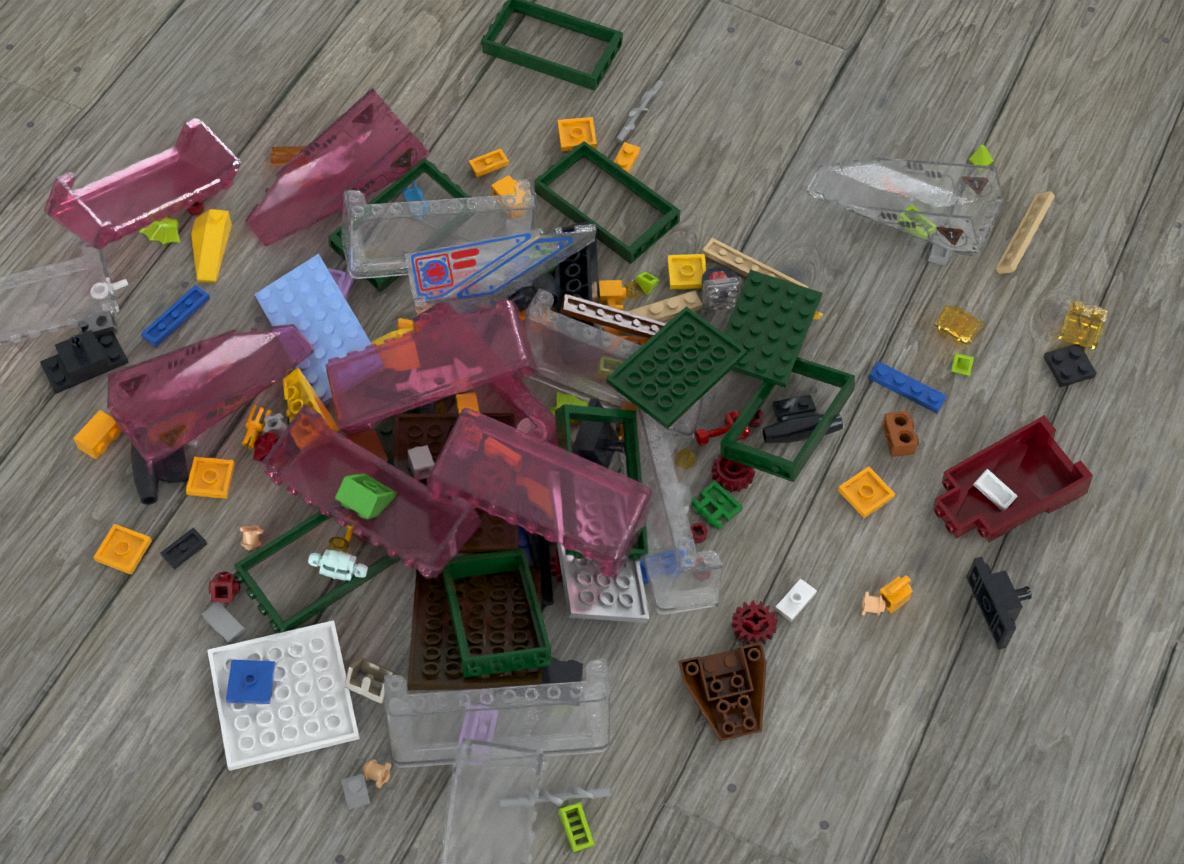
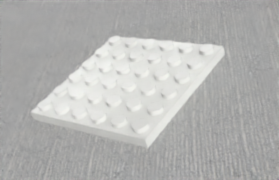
(307, 699)

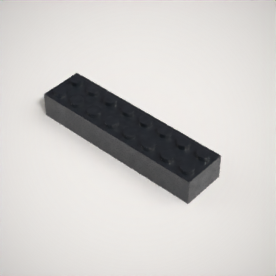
(579, 275)

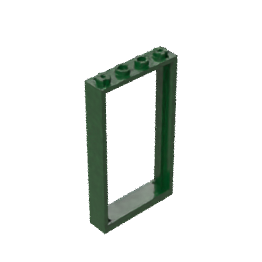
(547, 67)
(431, 170)
(645, 241)
(632, 453)
(774, 464)
(490, 564)
(266, 608)

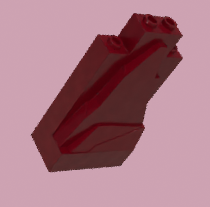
(1028, 465)

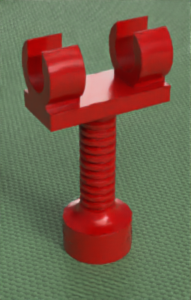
(702, 436)

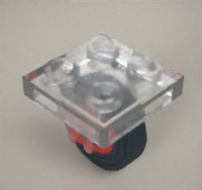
(720, 289)

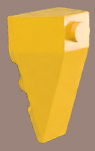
(209, 243)
(300, 392)

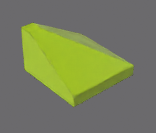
(981, 157)
(647, 282)
(962, 364)

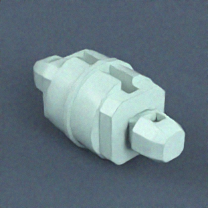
(338, 565)

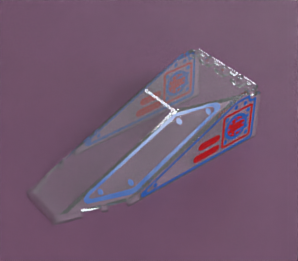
(488, 268)

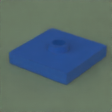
(250, 681)

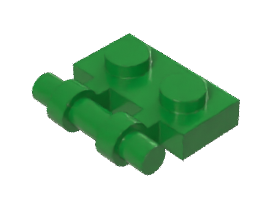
(720, 501)

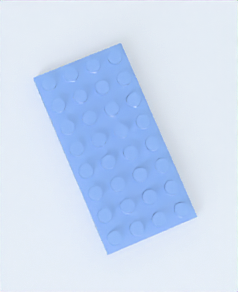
(321, 314)

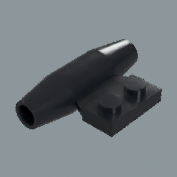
(524, 296)
(796, 420)
(147, 474)

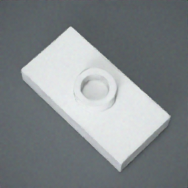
(995, 490)
(795, 600)

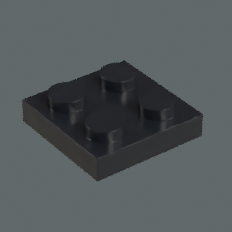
(1070, 365)

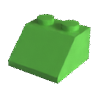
(364, 495)

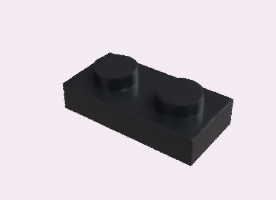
(183, 548)

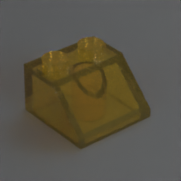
(1083, 324)
(959, 325)

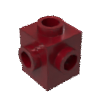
(263, 445)
(224, 587)

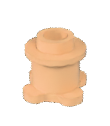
(251, 537)
(872, 604)
(377, 772)

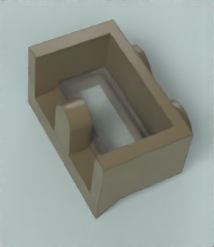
(367, 679)

